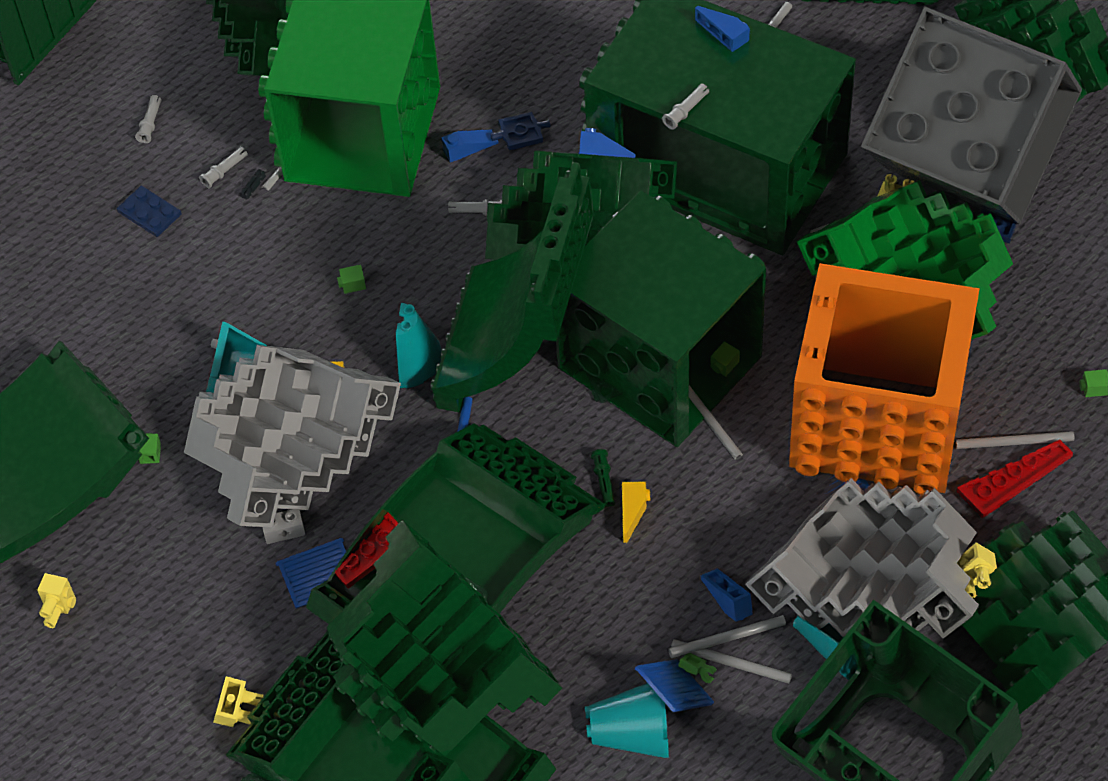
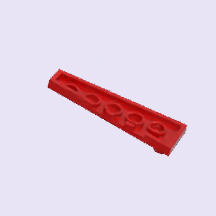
(1002, 485)

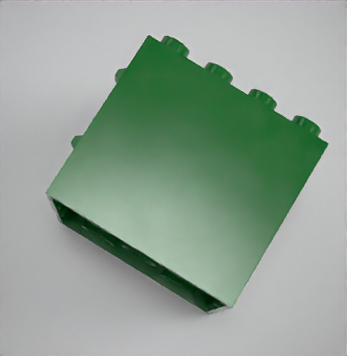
(352, 93)

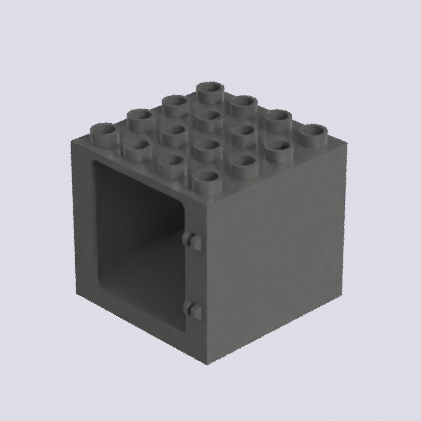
(972, 115)

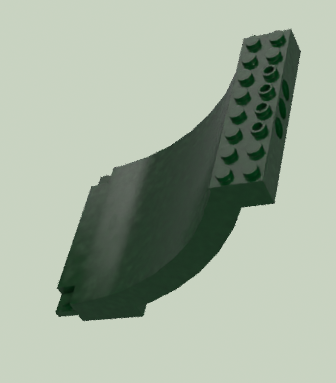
(515, 300)
(59, 447)
(485, 509)
(316, 734)

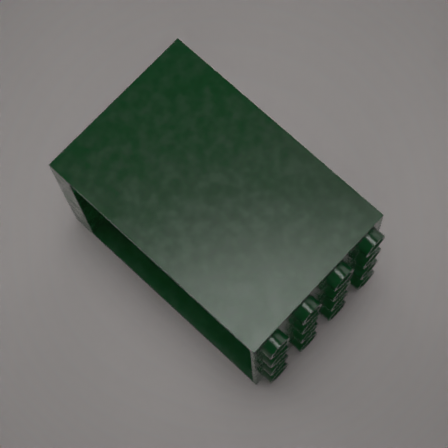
(751, 147)

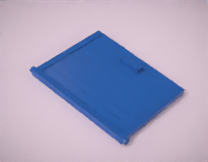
(310, 569)
(674, 685)

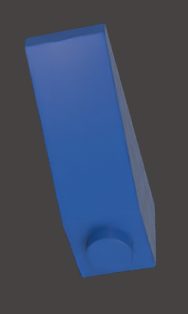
(725, 28)
(466, 143)
(598, 144)
(729, 595)

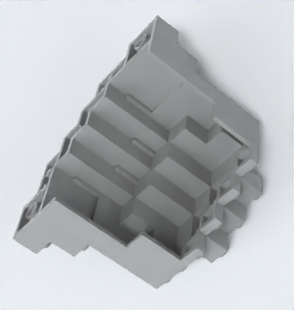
(285, 429)
(873, 548)

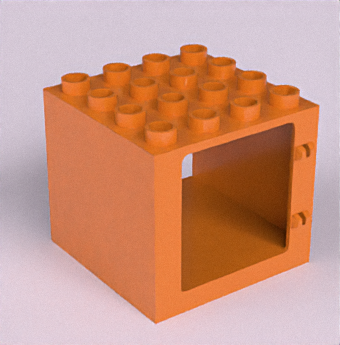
(889, 332)

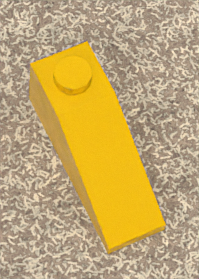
(634, 505)

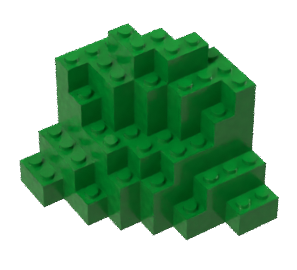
(917, 239)

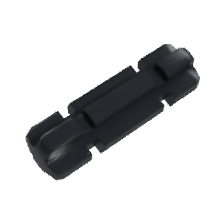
(252, 184)

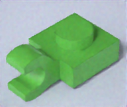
(694, 665)

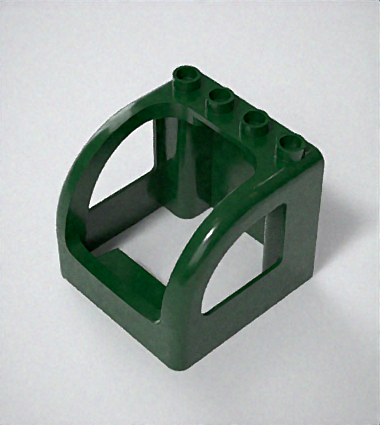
(911, 668)

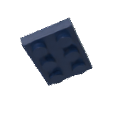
(149, 211)

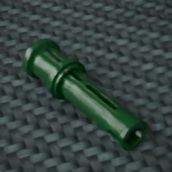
(603, 469)

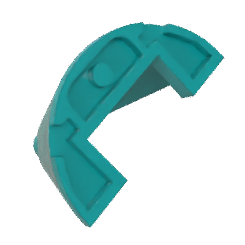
(230, 348)
(416, 348)
(825, 642)
(630, 722)

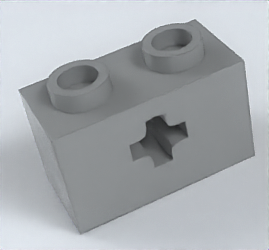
(285, 526)

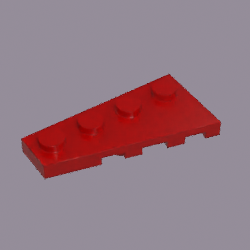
(369, 551)

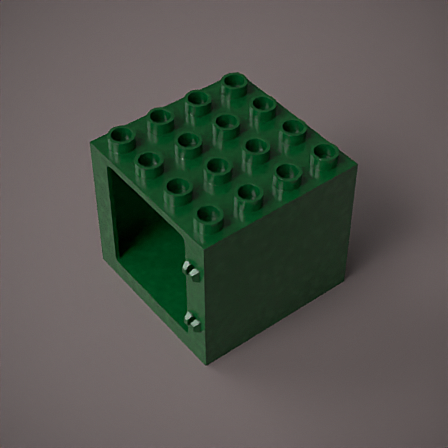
(653, 310)

